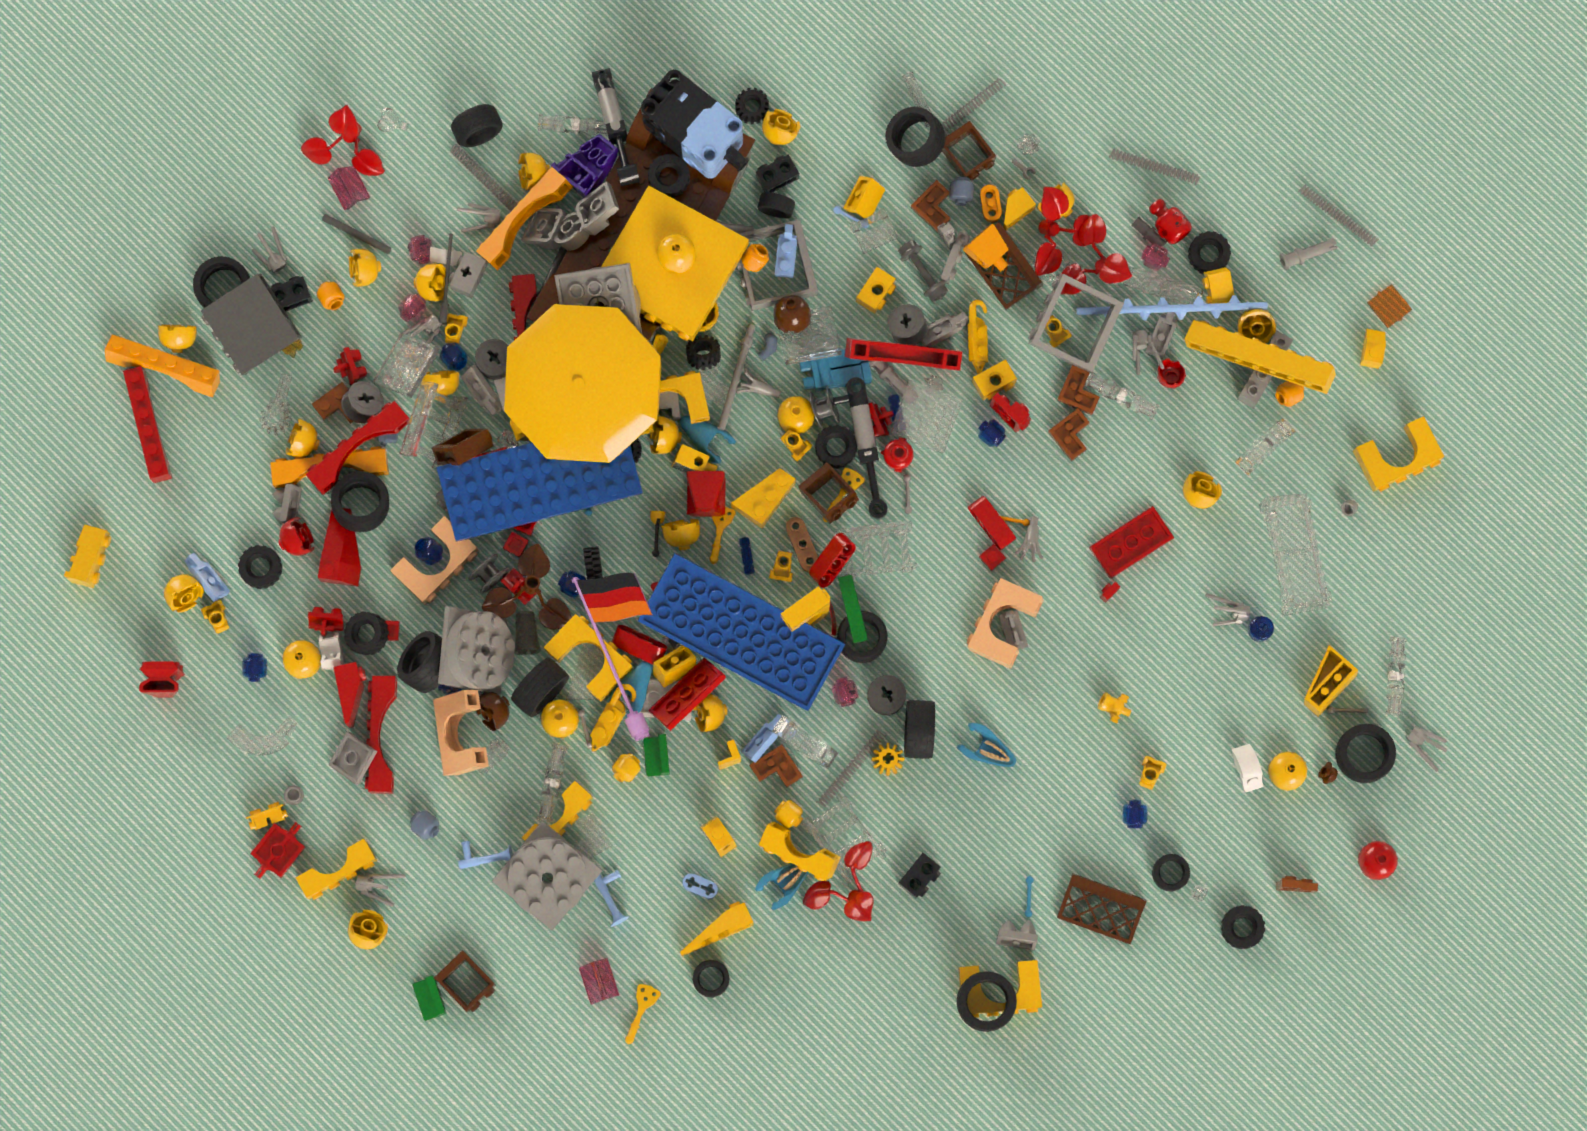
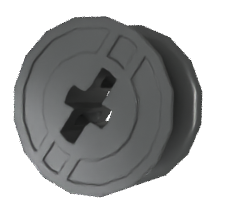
(898, 324)
(483, 360)
(362, 401)
(824, 407)
(489, 573)
(891, 685)

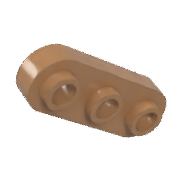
(797, 536)

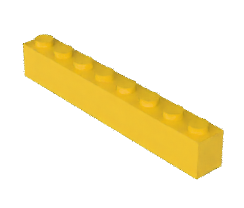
(1260, 356)

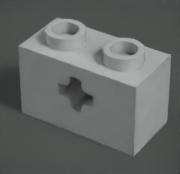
(468, 284)

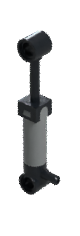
(614, 123)
(864, 438)

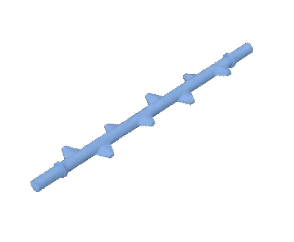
(1180, 310)

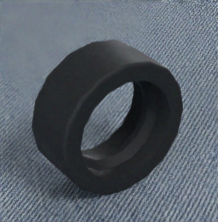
(776, 205)
(1156, 872)
(711, 993)

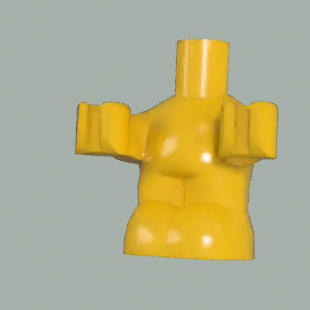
(1114, 706)

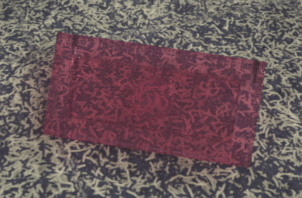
(348, 186)
(599, 981)

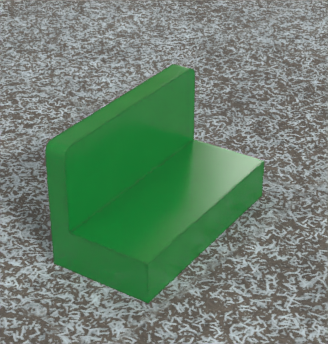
(656, 756)
(429, 998)

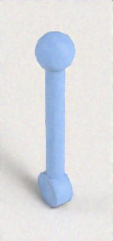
(837, 210)

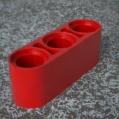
(991, 522)
(832, 560)
(638, 644)

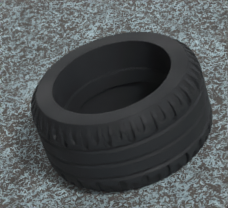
(476, 125)
(864, 657)

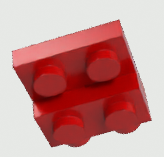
(1014, 415)

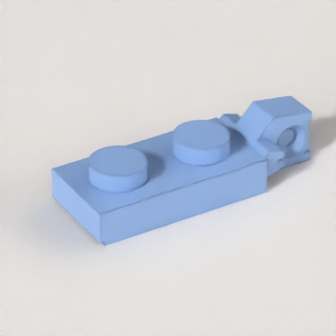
(786, 253)
(207, 577)
(761, 741)

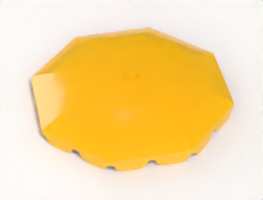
(582, 383)

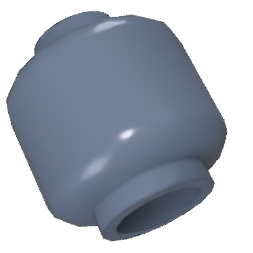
(961, 191)
(424, 825)

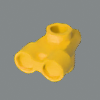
(454, 324)
(1057, 335)
(798, 447)
(781, 571)
(214, 614)
(1151, 769)

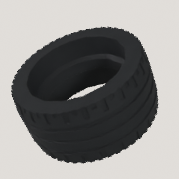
(897, 128)
(211, 266)
(357, 480)
(421, 662)
(539, 687)
(919, 729)
(1387, 745)
(1006, 987)

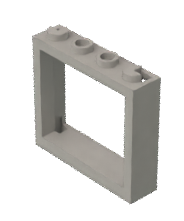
(805, 259)
(1102, 337)

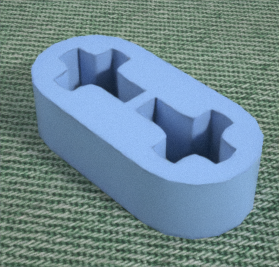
(697, 890)

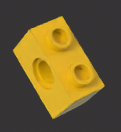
(881, 280)
(1000, 371)

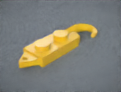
(977, 337)
(610, 719)

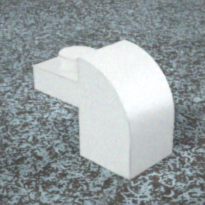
(331, 651)
(1248, 767)

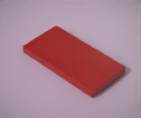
(1131, 542)
(687, 694)

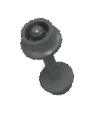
(910, 251)

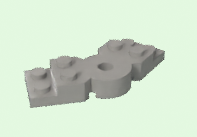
(556, 228)

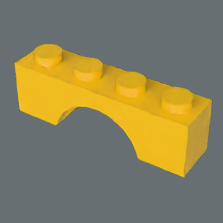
(575, 800)
(778, 841)
(358, 857)

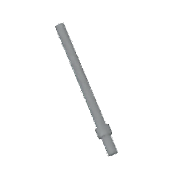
(746, 344)

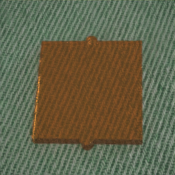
(1389, 306)

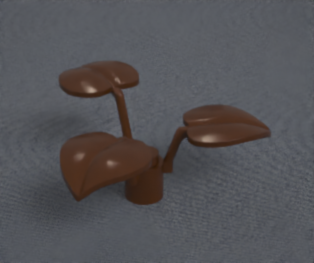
(534, 565)

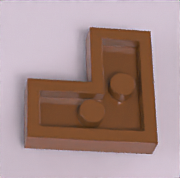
(928, 205)
(1073, 393)
(331, 402)
(1065, 434)
(777, 761)
(1290, 883)

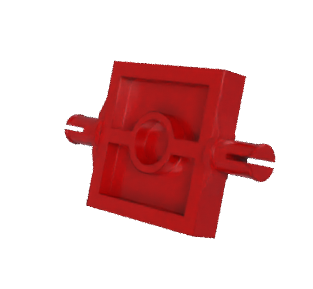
(278, 850)

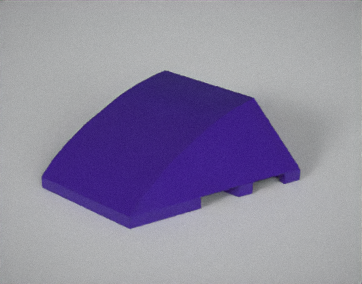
(589, 165)

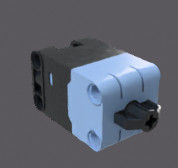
(693, 125)

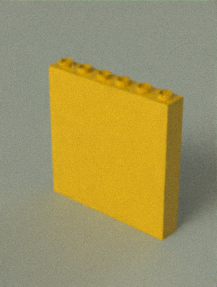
(674, 298)

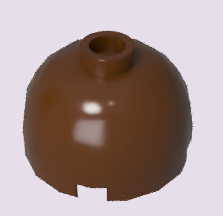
(792, 314)
(494, 710)

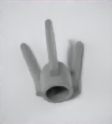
(491, 216)
(276, 262)
(429, 324)
(1140, 342)
(1239, 611)
(1418, 736)
(366, 884)

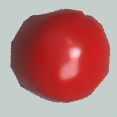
(1172, 374)

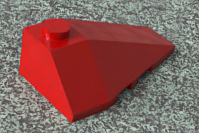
(340, 555)

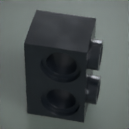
(780, 178)
(291, 299)
(915, 872)

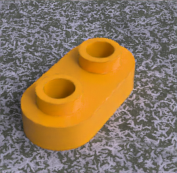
(990, 204)

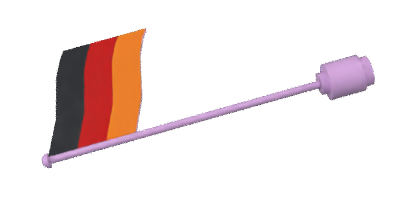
(613, 600)

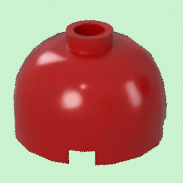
(296, 537)
(1378, 860)

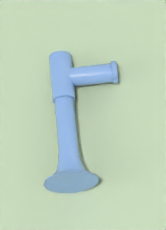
(470, 862)
(601, 883)

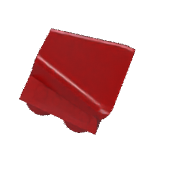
(706, 493)
(161, 678)

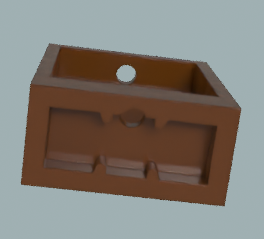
(959, 134)
(462, 446)
(819, 479)
(451, 968)

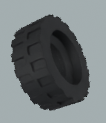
(673, 162)
(1209, 238)
(836, 432)
(260, 552)
(380, 635)
(1257, 924)

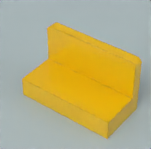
(864, 197)
(734, 753)

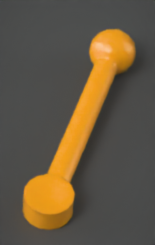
(1025, 522)

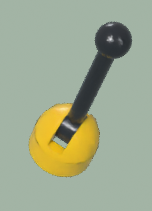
(657, 518)

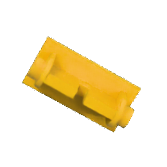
(259, 818)

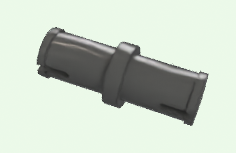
(1148, 232)

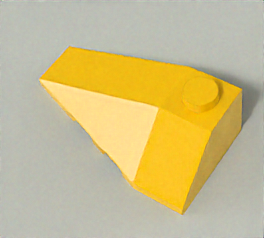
(727, 924)

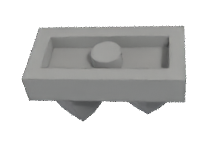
(290, 500)
(1024, 939)

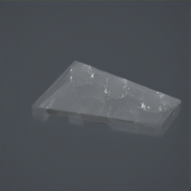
(588, 666)

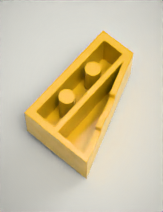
(764, 498)
(88, 556)
(1330, 680)

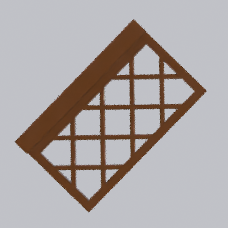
(1022, 265)
(1107, 892)

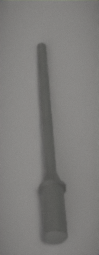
(444, 304)

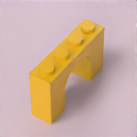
(692, 391)
(1381, 474)
(808, 609)
(578, 632)
(1027, 996)

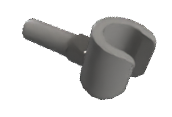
(1024, 169)

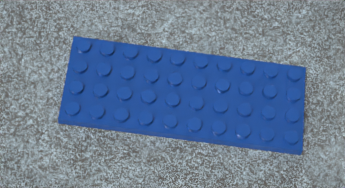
(525, 487)
(741, 632)

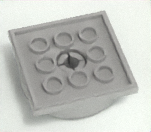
(607, 284)
(475, 650)
(544, 853)

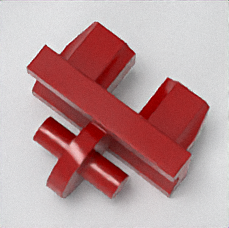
(347, 367)
(880, 427)
(514, 582)
(326, 621)

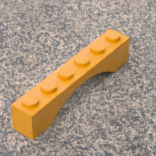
(548, 190)
(133, 354)
(292, 471)

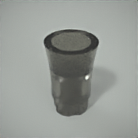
(526, 634)

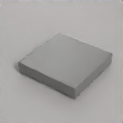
(352, 758)

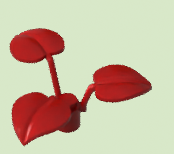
(344, 123)
(1052, 206)
(1110, 269)
(859, 902)

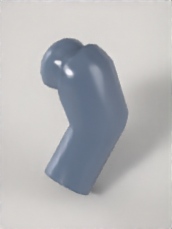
(770, 347)

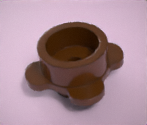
(1328, 773)

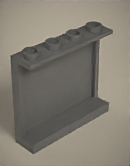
(250, 324)

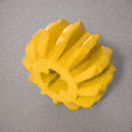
(881, 755)

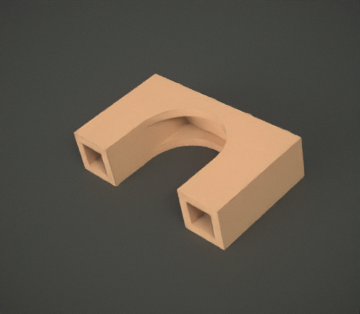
(427, 586)
(1005, 596)
(448, 714)

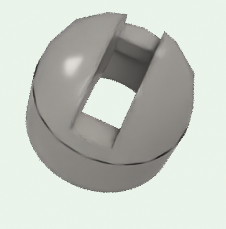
(1349, 505)

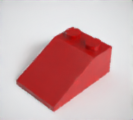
(350, 686)

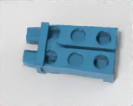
(834, 372)

